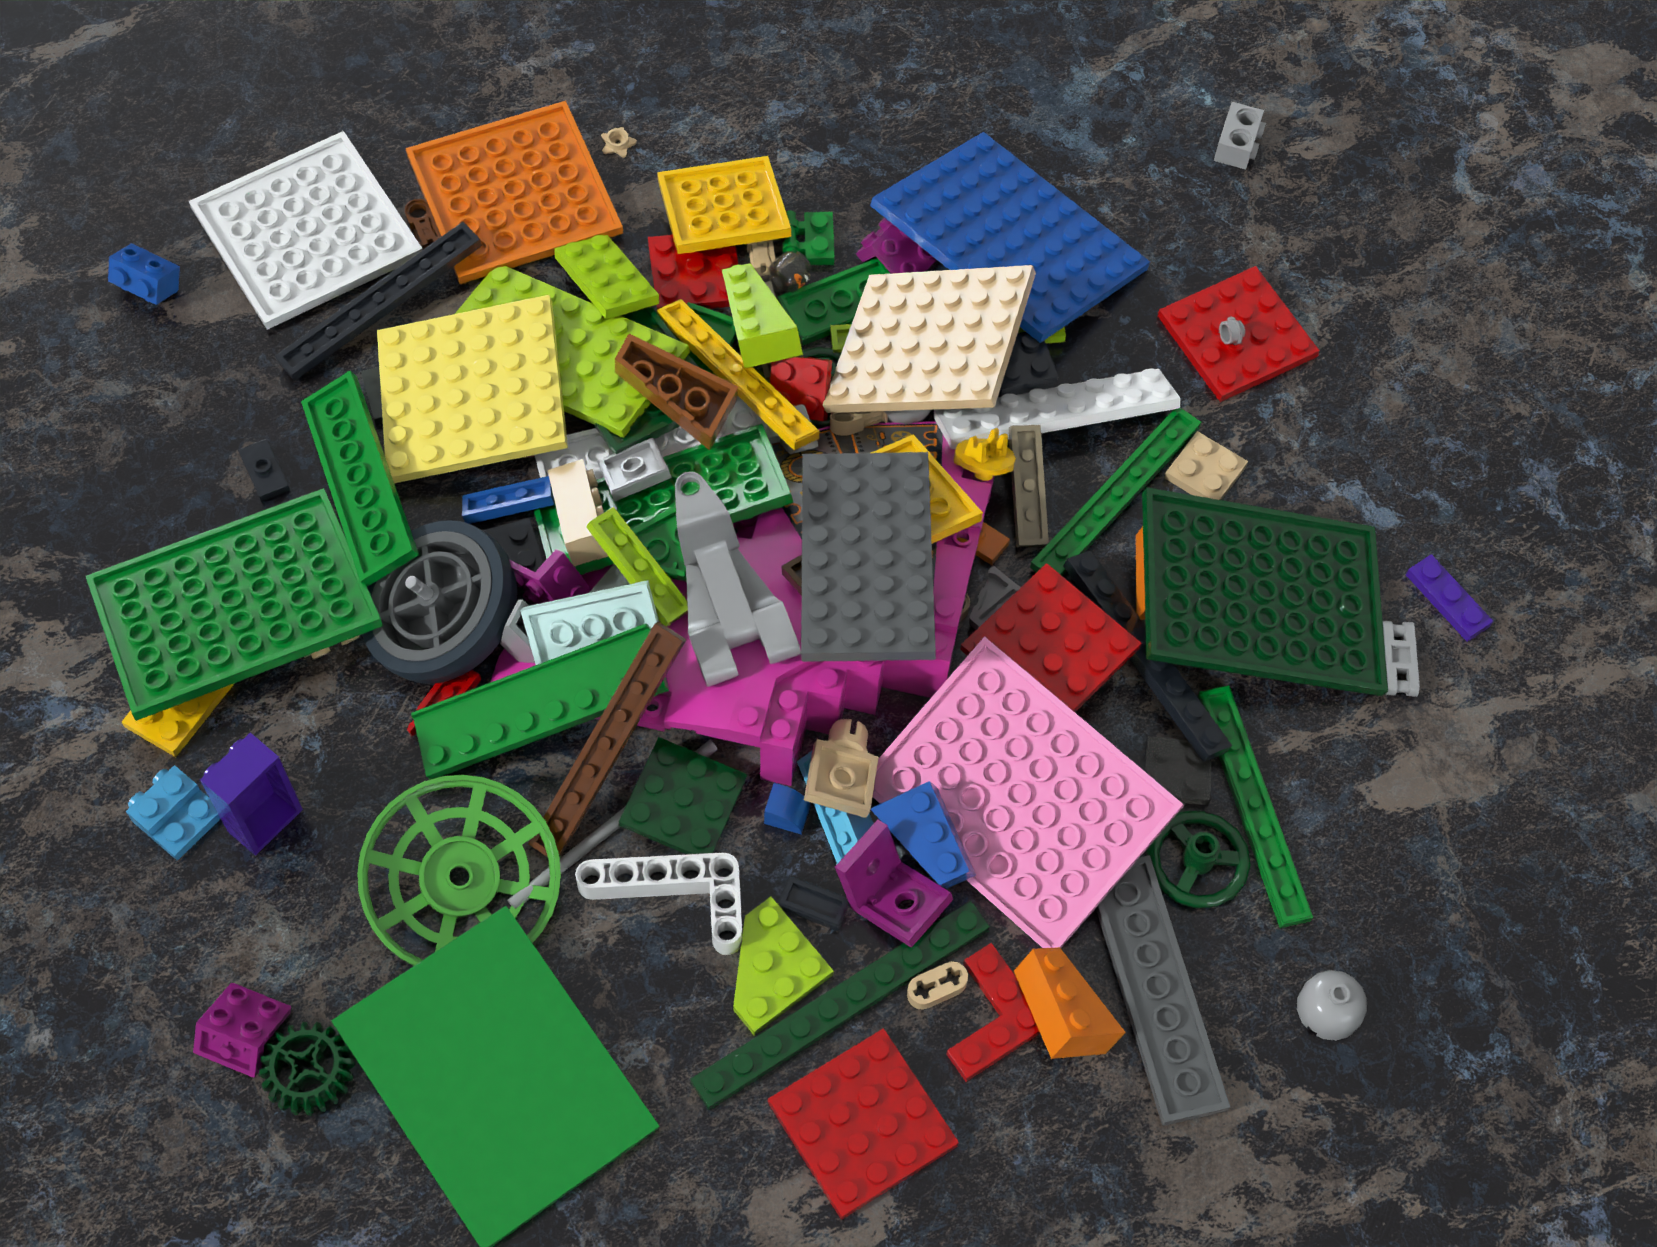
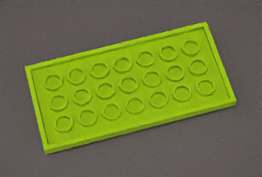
(584, 348)

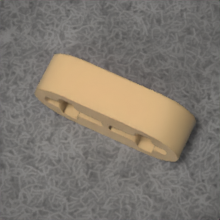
(934, 978)

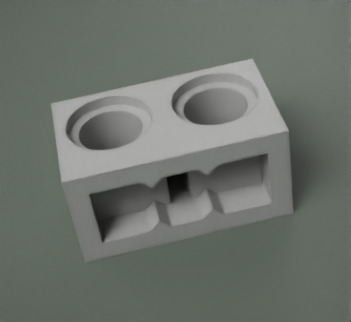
(1239, 135)

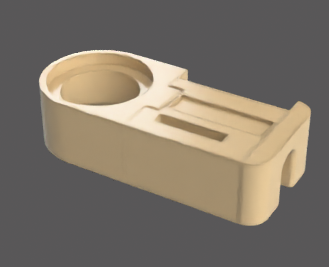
(761, 256)
(852, 422)

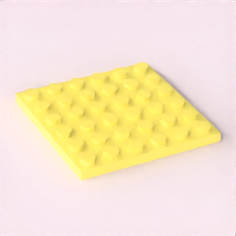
(471, 389)

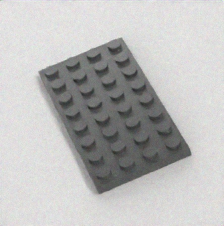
(867, 558)

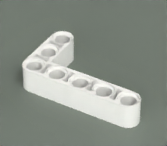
(673, 884)

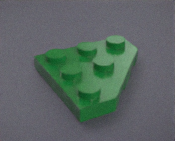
(663, 543)

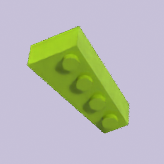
(759, 319)

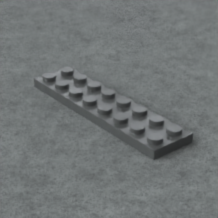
(1160, 998)

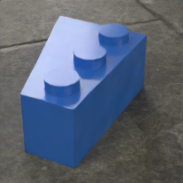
(928, 833)

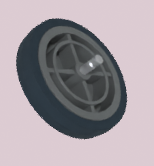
(444, 605)

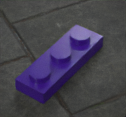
(1449, 598)

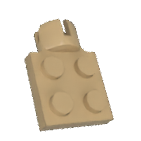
(842, 770)

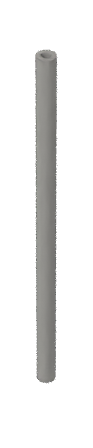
(586, 845)

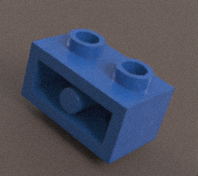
(143, 274)

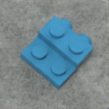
(173, 812)

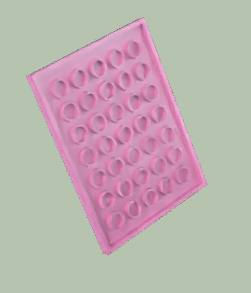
(1031, 791)

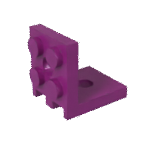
(879, 881)

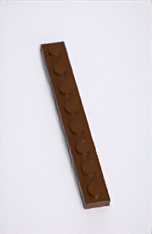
(610, 735)

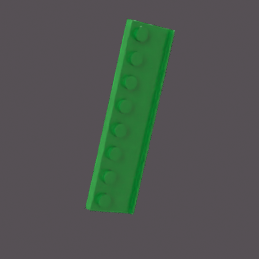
(526, 704)

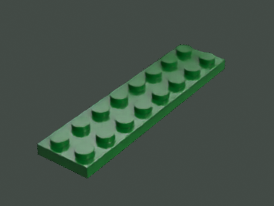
(359, 479)

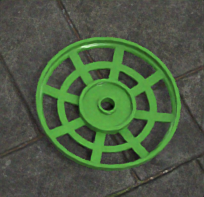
(455, 853)

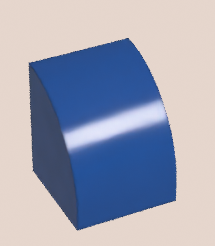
(786, 809)

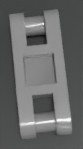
(1401, 658)

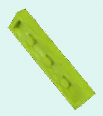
(637, 564)

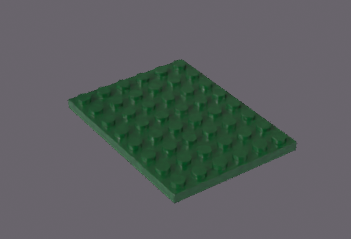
(1262, 592)

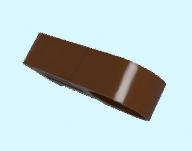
(423, 227)

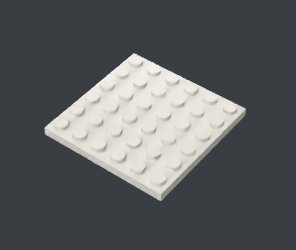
(305, 229)

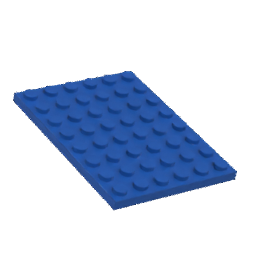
(995, 211)

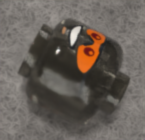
(790, 272)

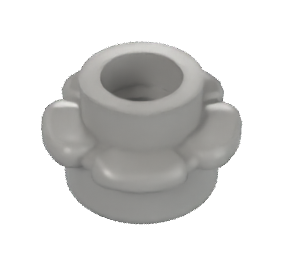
(1232, 331)

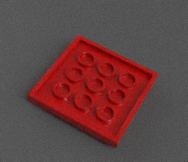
(1271, 342)
(1058, 637)
(862, 1123)

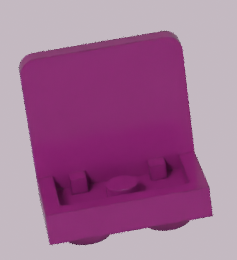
(895, 250)
(552, 580)

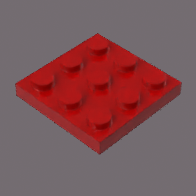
(690, 276)

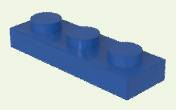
(507, 500)

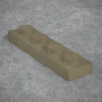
(1028, 486)

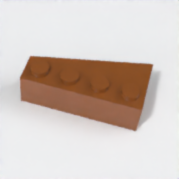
(678, 388)

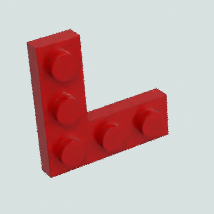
(1005, 1033)

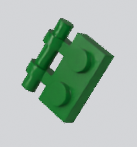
(818, 237)

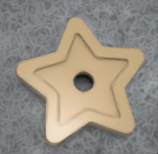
(615, 135)

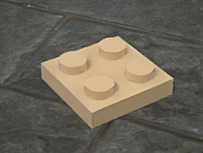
(1205, 468)

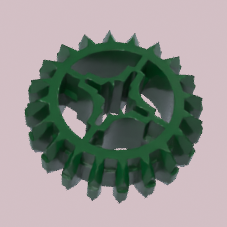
(294, 1093)

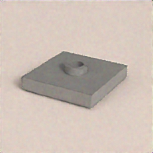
(634, 469)

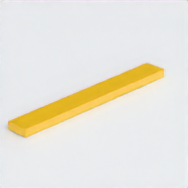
(728, 365)

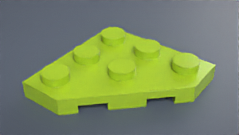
(774, 967)

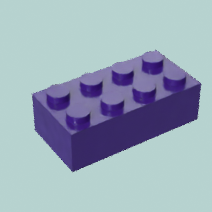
(251, 793)

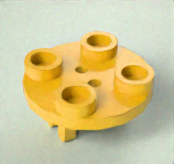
(985, 456)

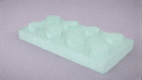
(585, 619)

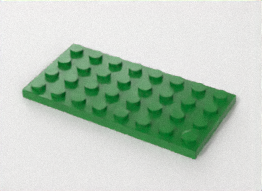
(737, 468)

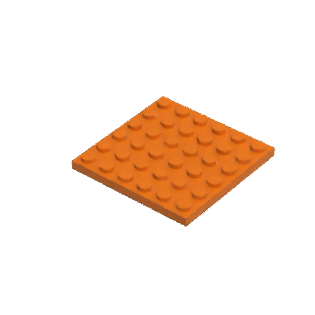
(517, 187)

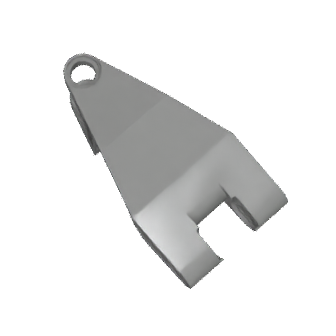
(724, 592)

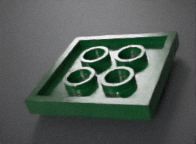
(682, 799)

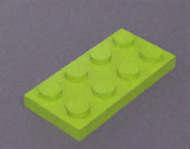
(606, 276)

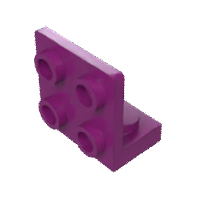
(238, 1028)

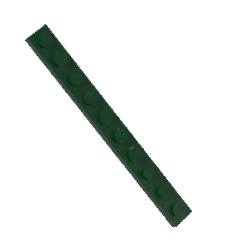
(838, 1006)

